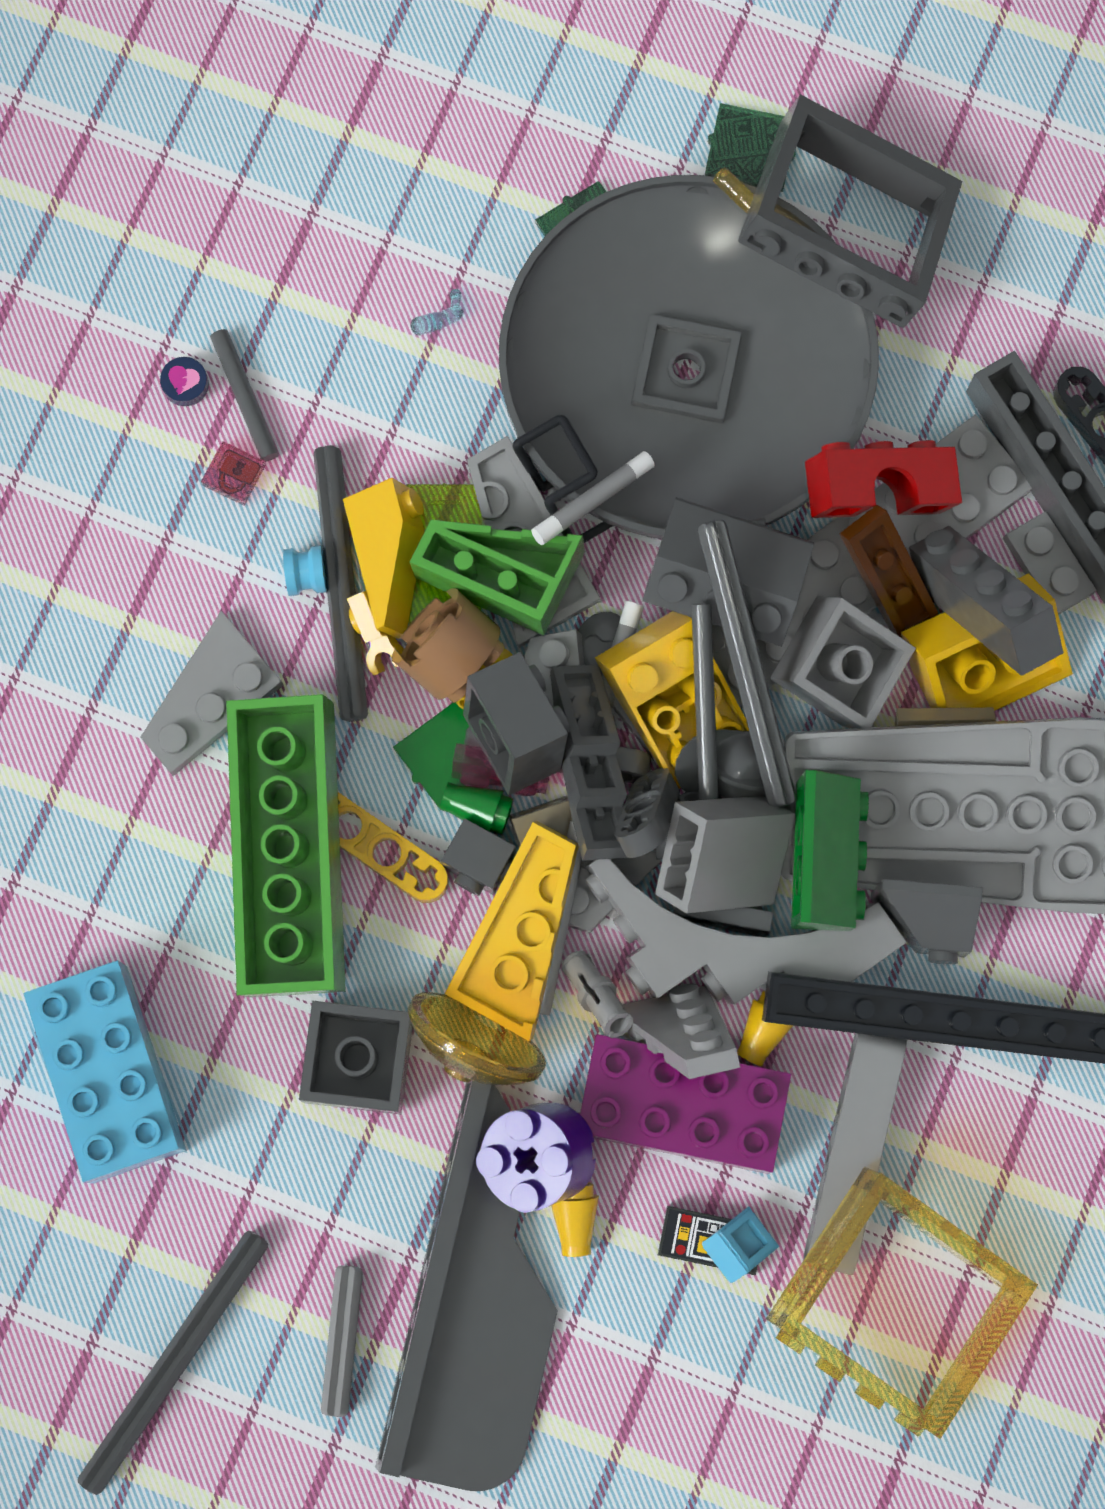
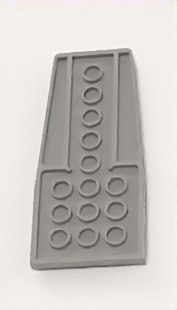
(975, 806)

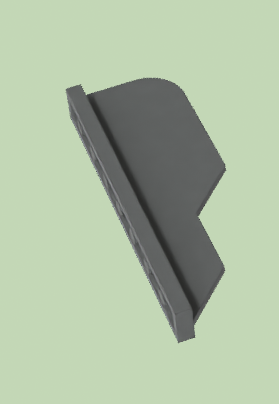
(473, 1331)

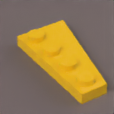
(515, 943)

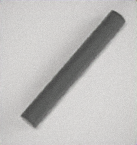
(244, 395)

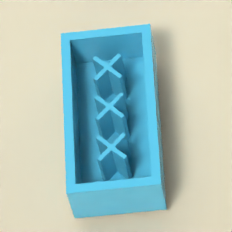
(104, 1072)

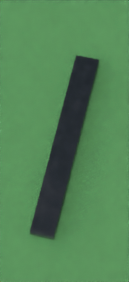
(934, 1017)

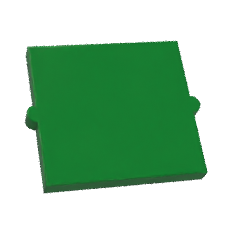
(431, 751)

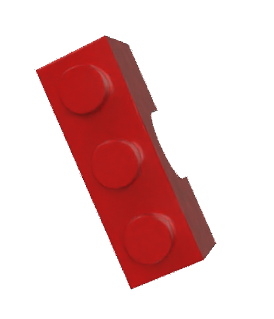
(920, 477)

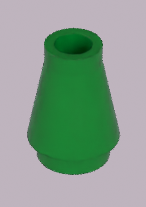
(479, 805)

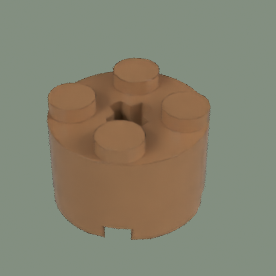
(448, 645)

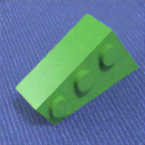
(499, 569)

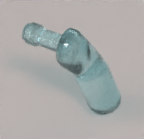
(438, 320)

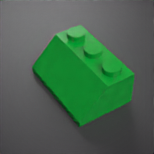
(828, 852)

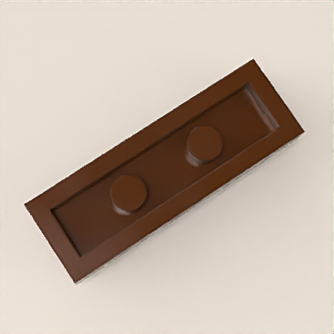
(888, 571)

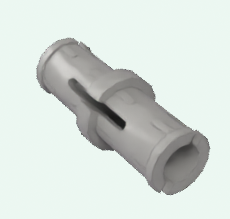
(597, 994)

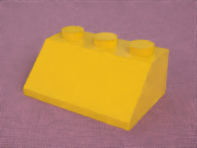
(964, 673)

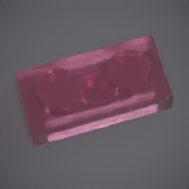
(475, 770)

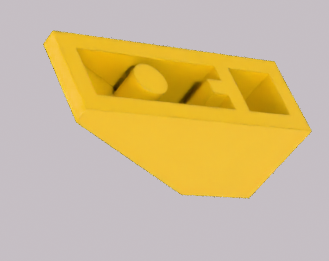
(385, 535)

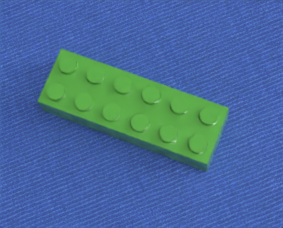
(285, 846)

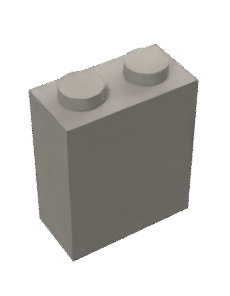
(724, 854)

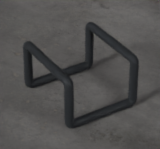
(546, 485)

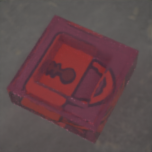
(233, 473)

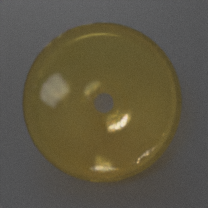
(473, 1044)

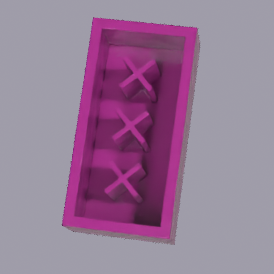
(712, 1118)

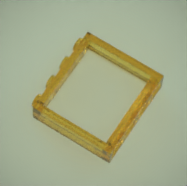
(826, 1256)

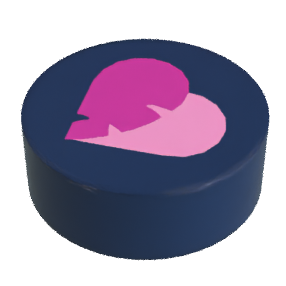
(184, 381)

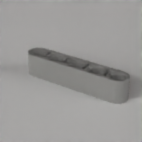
(858, 1130)

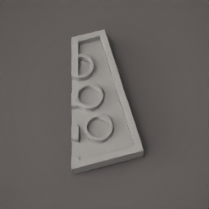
(514, 503)
(685, 1030)

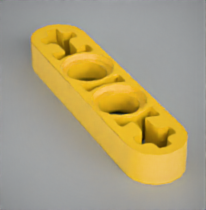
(374, 832)

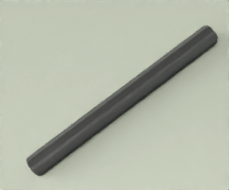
(340, 583)
(747, 663)
(172, 1363)

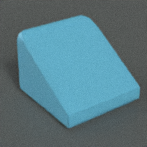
(740, 1245)

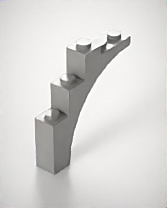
(733, 963)

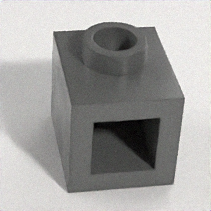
(478, 858)

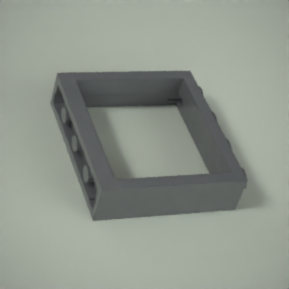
(874, 163)

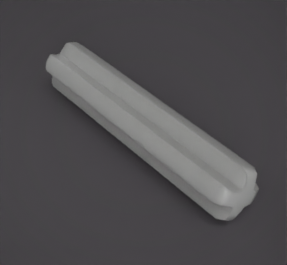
(341, 1341)

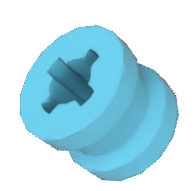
(304, 570)

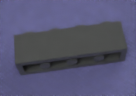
(987, 600)

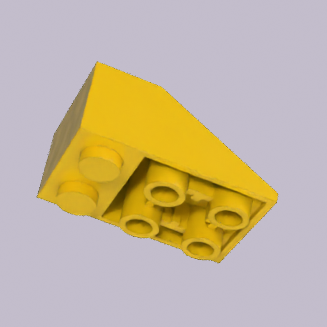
(656, 687)

